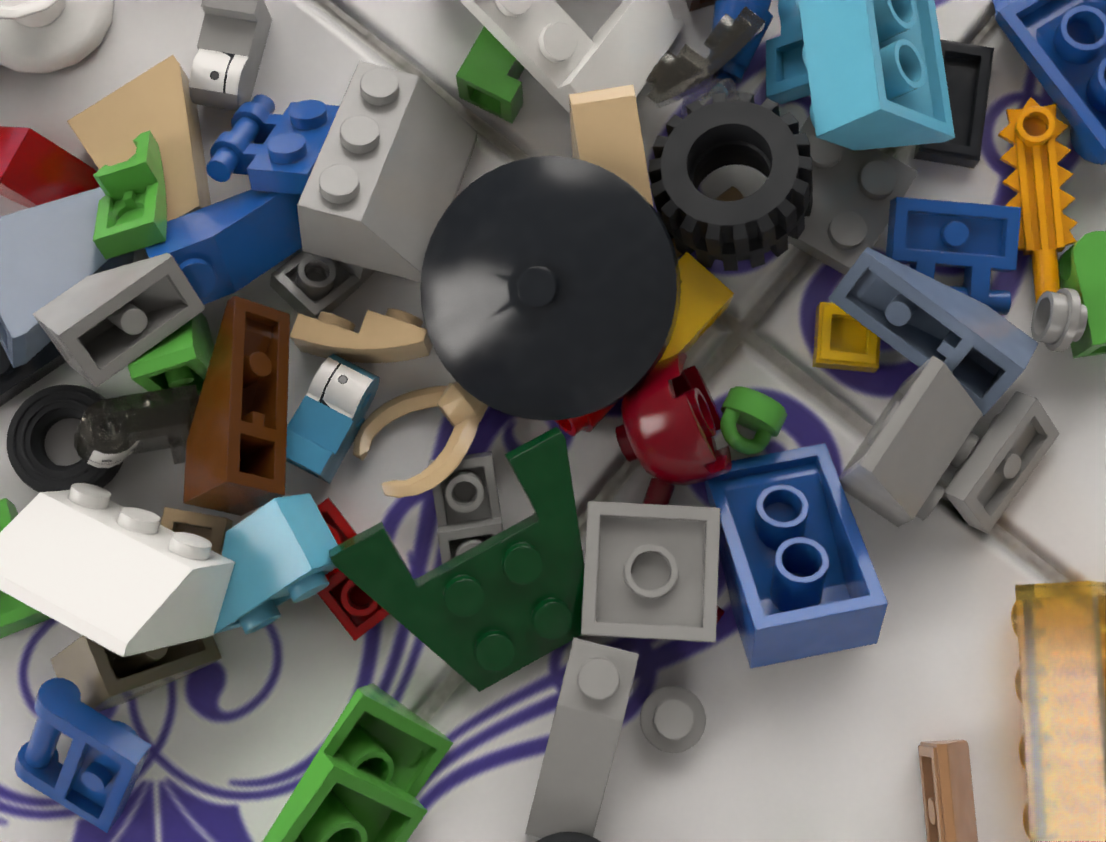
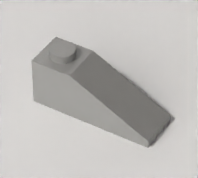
(582, 739)

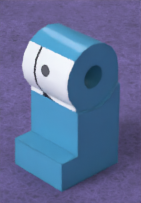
(330, 417)

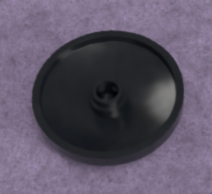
(550, 288)

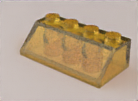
(1062, 708)

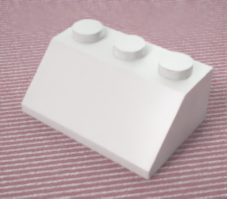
(112, 571)

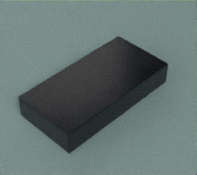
(968, 83)

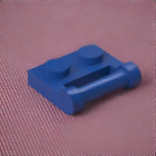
(99, 763)

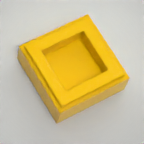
(843, 341)

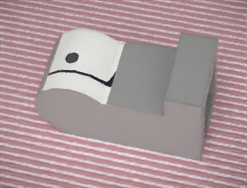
(229, 52)

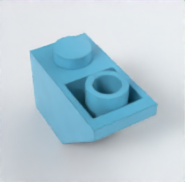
(277, 557)

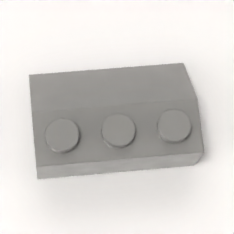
(384, 173)

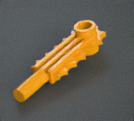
(1038, 183)

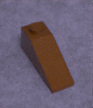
(241, 413)

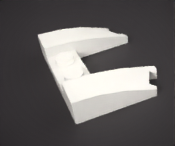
(566, 57)

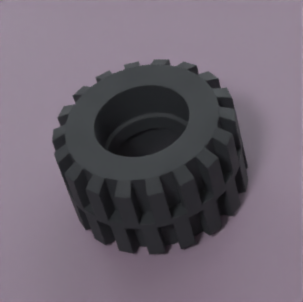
(724, 136)

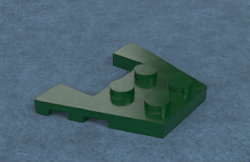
(499, 599)

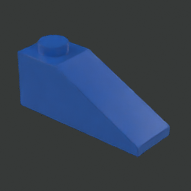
(232, 241)

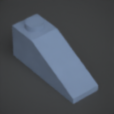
(935, 320)

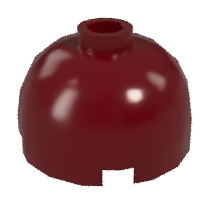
(673, 426)

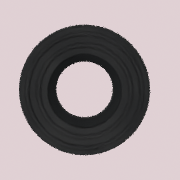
(28, 434)

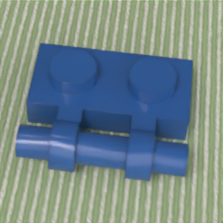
(283, 147)
(957, 236)

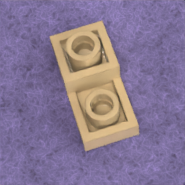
(380, 340)

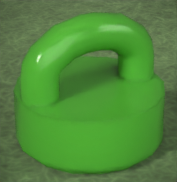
(753, 412)

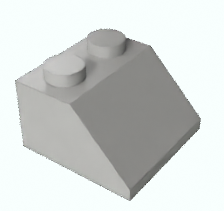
(913, 445)

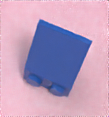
(794, 558)

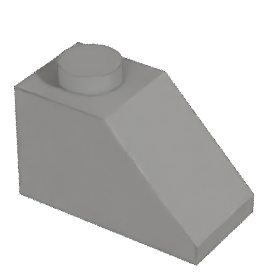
(119, 315)

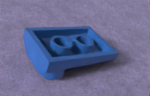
(1067, 54)

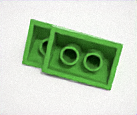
(364, 776)

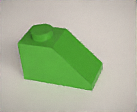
(177, 359)

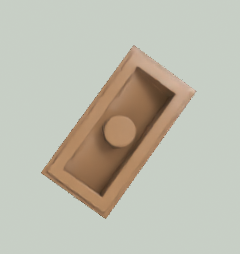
(947, 791)

